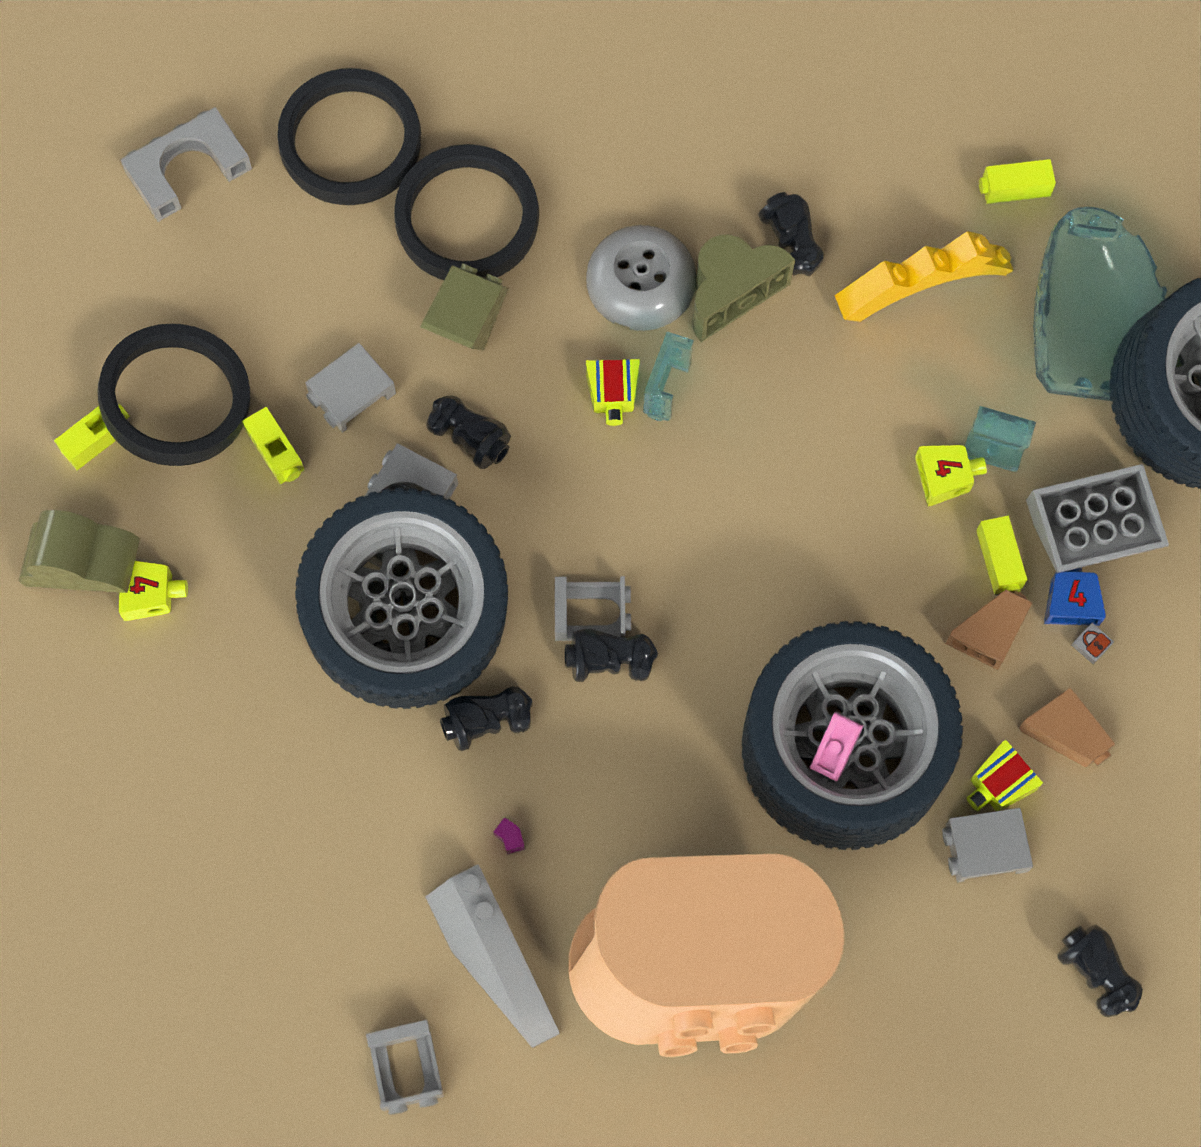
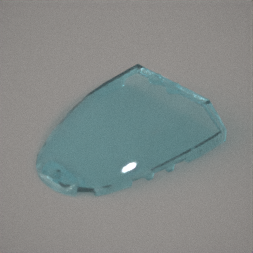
(1087, 298)

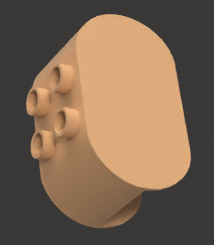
(705, 950)

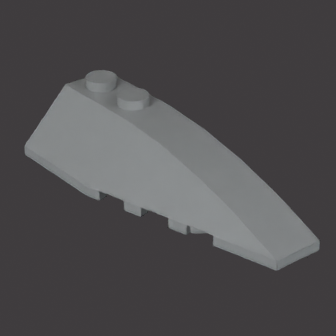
(490, 952)

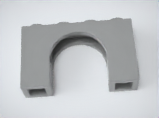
(204, 134)
(410, 470)

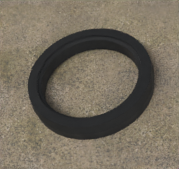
(348, 81)
(466, 157)
(173, 337)

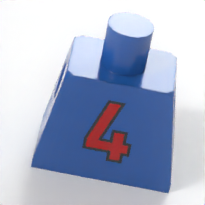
(1074, 599)

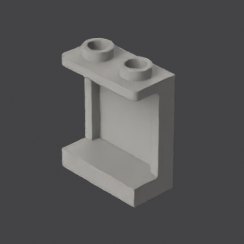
(348, 386)
(987, 844)

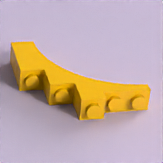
(930, 266)

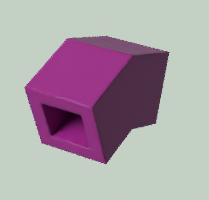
(510, 836)

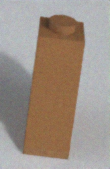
(991, 629)
(1069, 730)

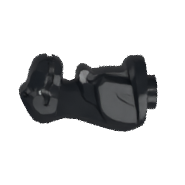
(792, 225)
(477, 433)
(602, 652)
(477, 715)
(1098, 961)

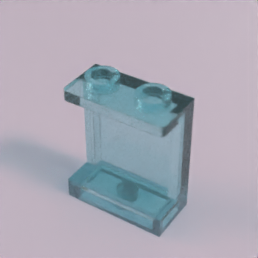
(674, 353)
(999, 438)

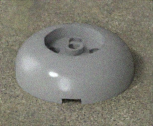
(656, 302)

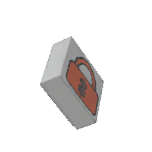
(1092, 643)

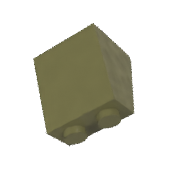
(466, 307)

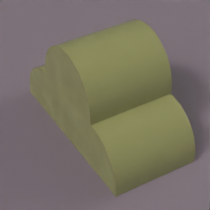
(736, 280)
(78, 554)

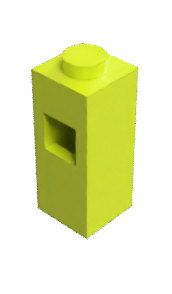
(1017, 181)
(86, 438)
(273, 446)
(1001, 555)

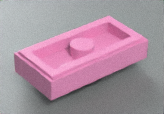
(836, 746)

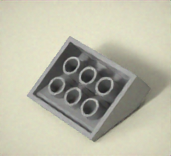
(1097, 518)

